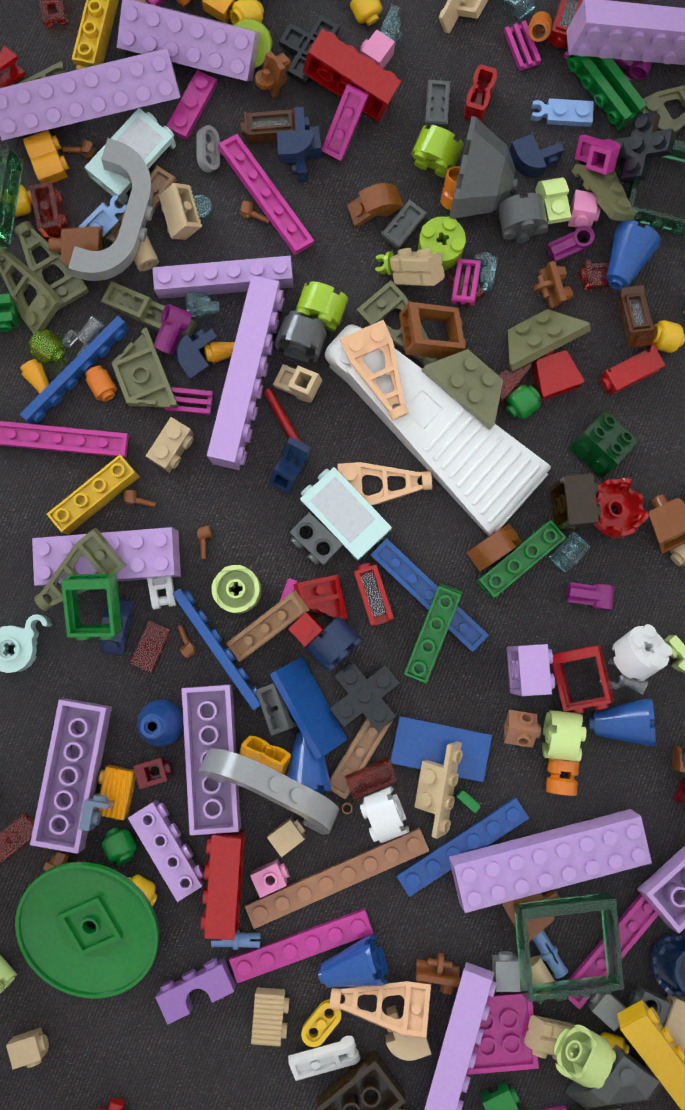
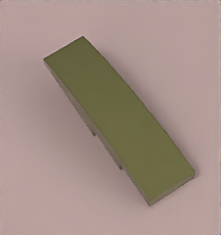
(138, 307)

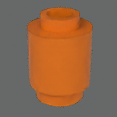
(540, 33)
(100, 383)

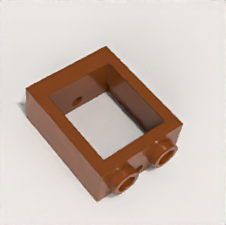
(412, 331)

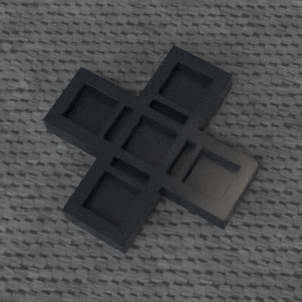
(299, 43)
(643, 145)
(365, 696)

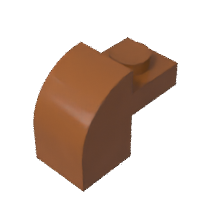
(375, 200)
(494, 547)

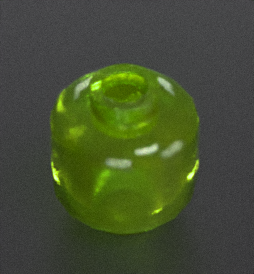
(46, 346)

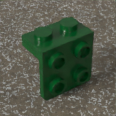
(603, 444)

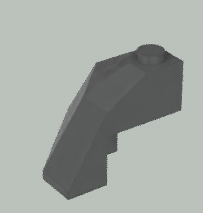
(484, 173)
(625, 1084)

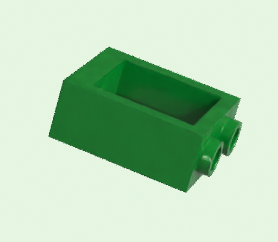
(71, 606)

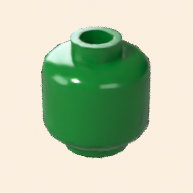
(523, 402)
(119, 846)

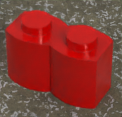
(480, 92)

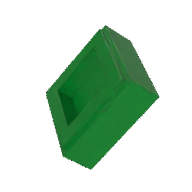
(467, 800)

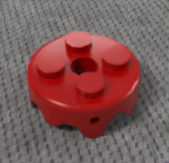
(628, 504)

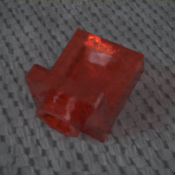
(593, 275)

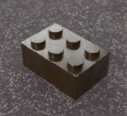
(575, 502)
(364, 1087)

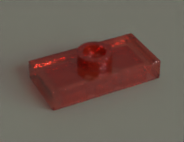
(150, 646)
(370, 778)
(15, 836)

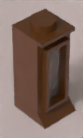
(263, 126)
(636, 316)

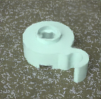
(25, 642)

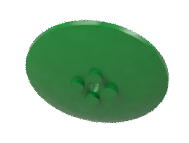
(71, 954)

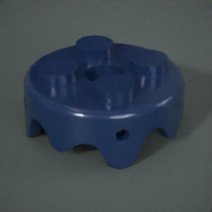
(663, 958)

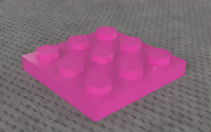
(504, 1036)

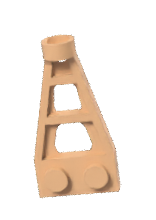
(367, 341)
(356, 471)
(415, 1012)

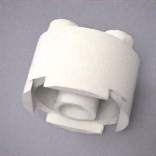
(641, 653)
(384, 815)

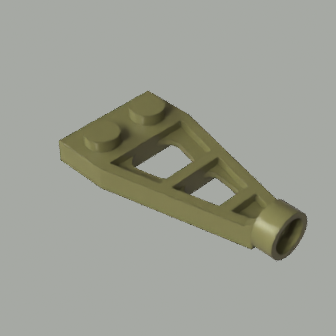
(656, 102)
(66, 288)
(46, 301)
(381, 305)
(96, 550)

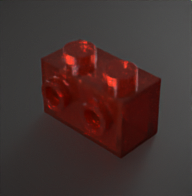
(48, 209)

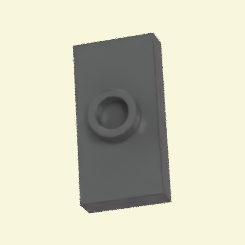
(437, 103)
(404, 224)

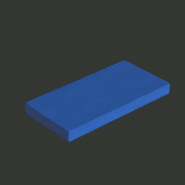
(308, 707)
(425, 740)

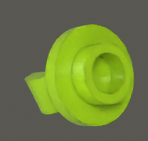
(386, 268)

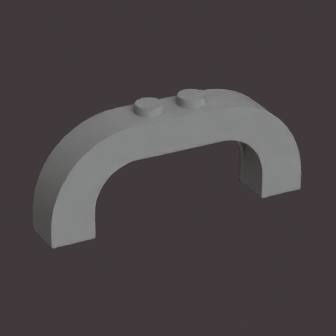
(115, 259)
(272, 785)

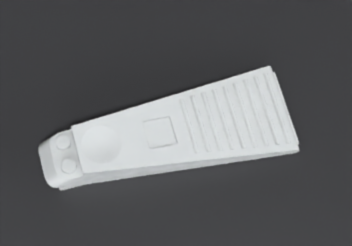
(477, 466)

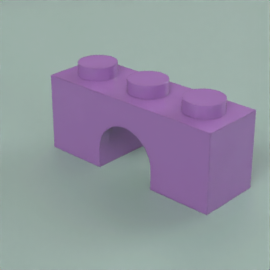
(213, 978)

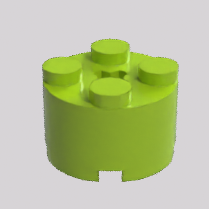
(436, 150)
(443, 231)
(322, 303)

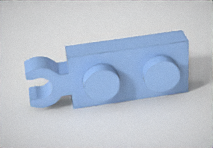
(564, 112)
(105, 216)

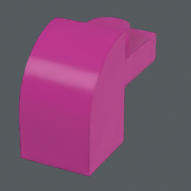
(598, 153)

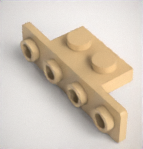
(456, 8)
(437, 788)

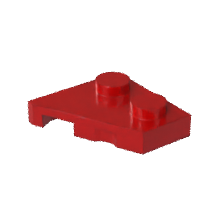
(323, 596)

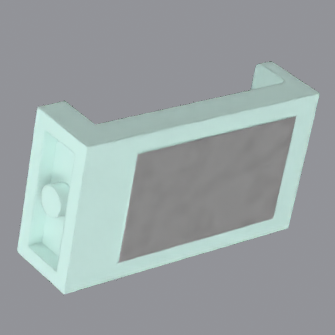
(142, 135)
(345, 513)

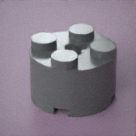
(522, 217)
(301, 337)

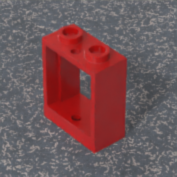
(579, 706)

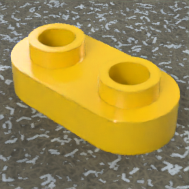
(322, 1022)

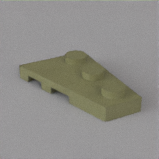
(609, 192)

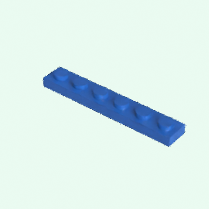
(73, 372)
(424, 591)
(213, 640)
(474, 837)

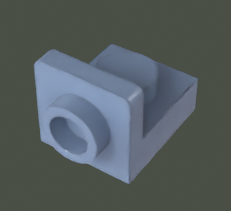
(91, 814)

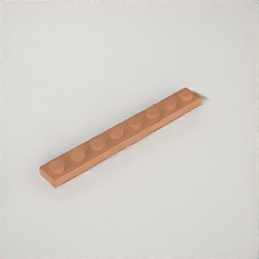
(336, 878)

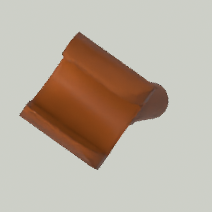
(85, 150)
(247, 212)
(130, 498)
(203, 533)
(188, 649)

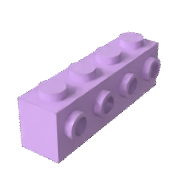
(167, 849)

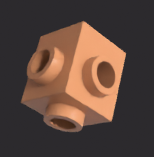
(521, 728)

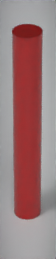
(279, 412)

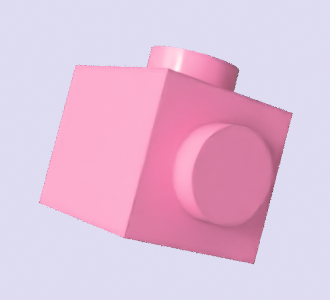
(378, 48)
(583, 209)
(270, 877)

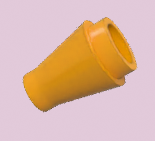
(218, 351)
(35, 375)

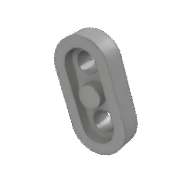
(207, 148)

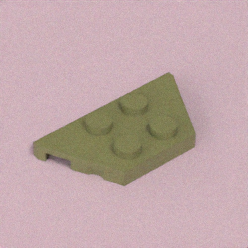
(542, 335)
(143, 375)
(469, 384)

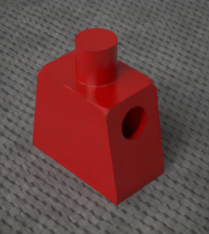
(556, 374)

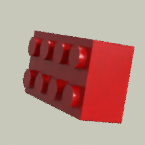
(338, 64)
(224, 885)

